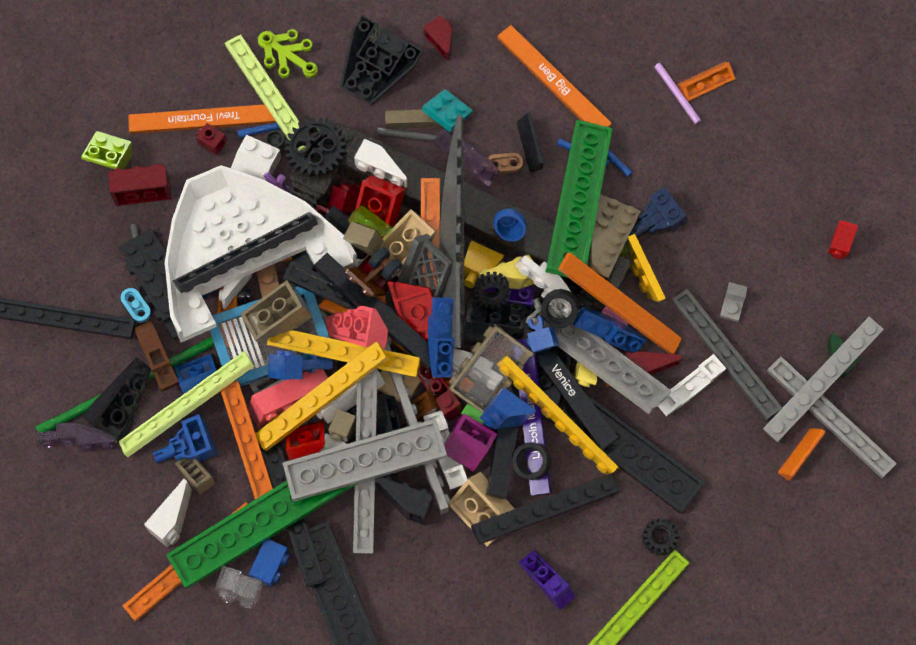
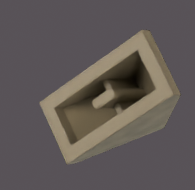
(363, 238)

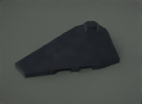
(117, 403)

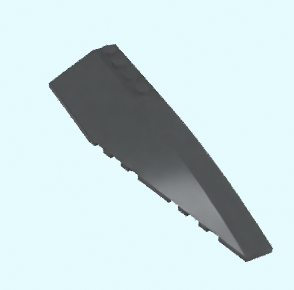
(453, 233)

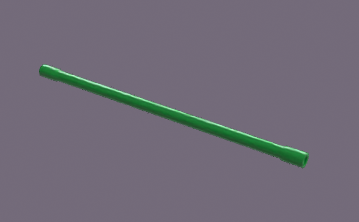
(50, 424)

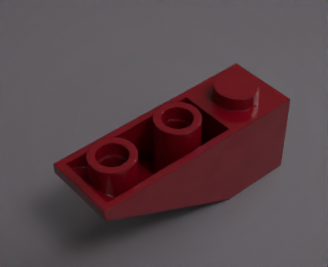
(444, 397)

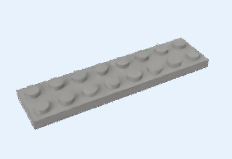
(608, 364)
(364, 460)

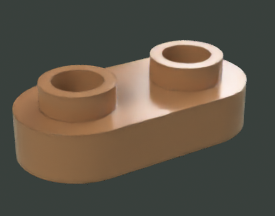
(505, 160)

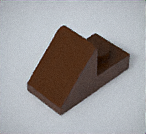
(425, 405)

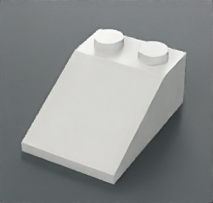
(256, 158)
(169, 517)

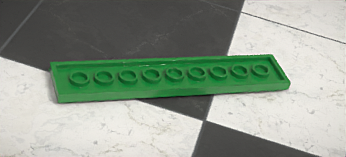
(579, 194)
(243, 532)

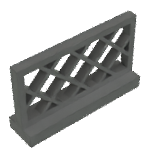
(417, 256)

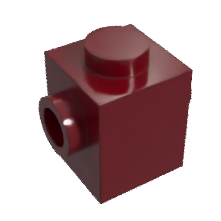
(211, 139)

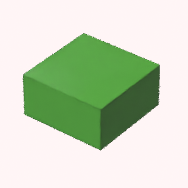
(473, 413)

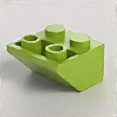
(108, 151)

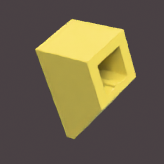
(584, 375)

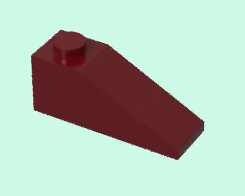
(654, 362)

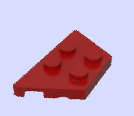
(413, 305)

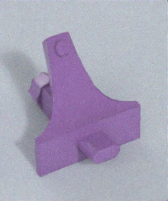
(280, 182)

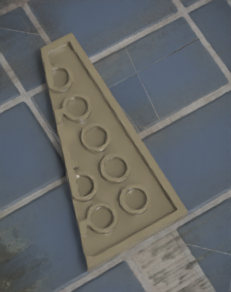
(610, 233)

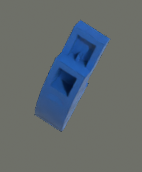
(609, 329)
(439, 337)

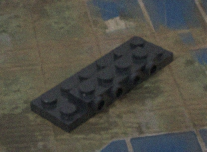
(147, 262)

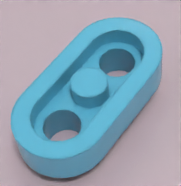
(135, 306)

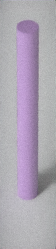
(678, 94)

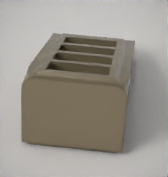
(201, 483)

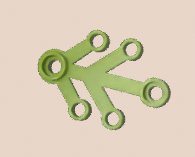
(286, 52)

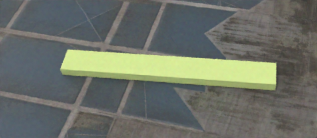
(263, 85)
(186, 403)

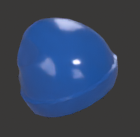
(510, 224)

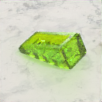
(366, 218)

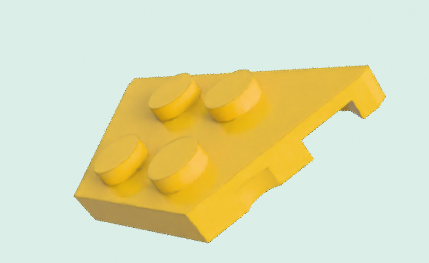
(642, 269)

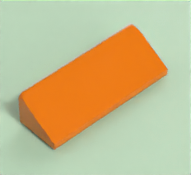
(707, 81)
(801, 453)

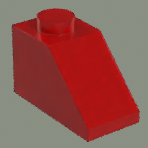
(842, 239)

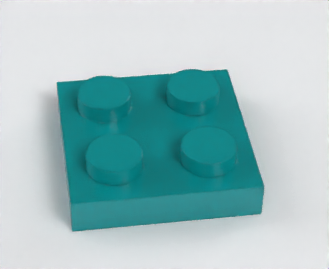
(445, 109)

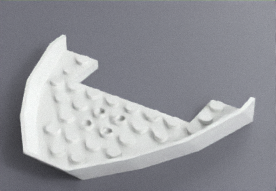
(223, 213)

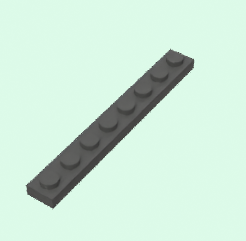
(726, 354)

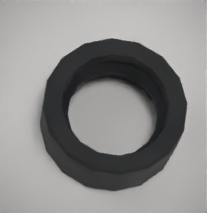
(556, 322)
(517, 457)

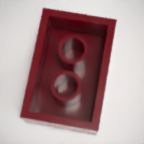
(139, 185)

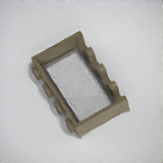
(481, 375)

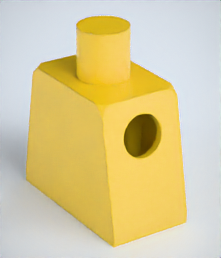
(478, 259)

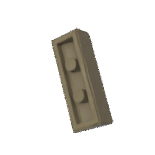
(408, 119)

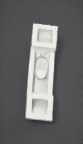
(692, 385)
(452, 470)

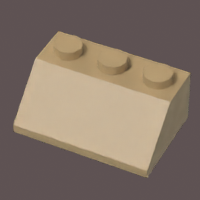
(474, 505)

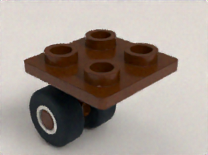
(382, 266)

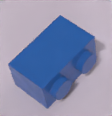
(269, 562)

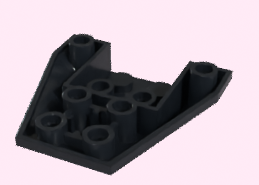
(376, 60)

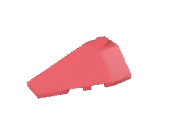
(358, 326)

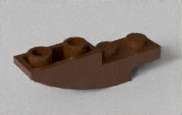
(156, 356)

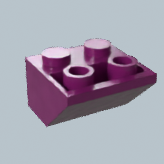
(468, 442)

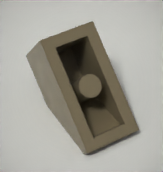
(342, 426)

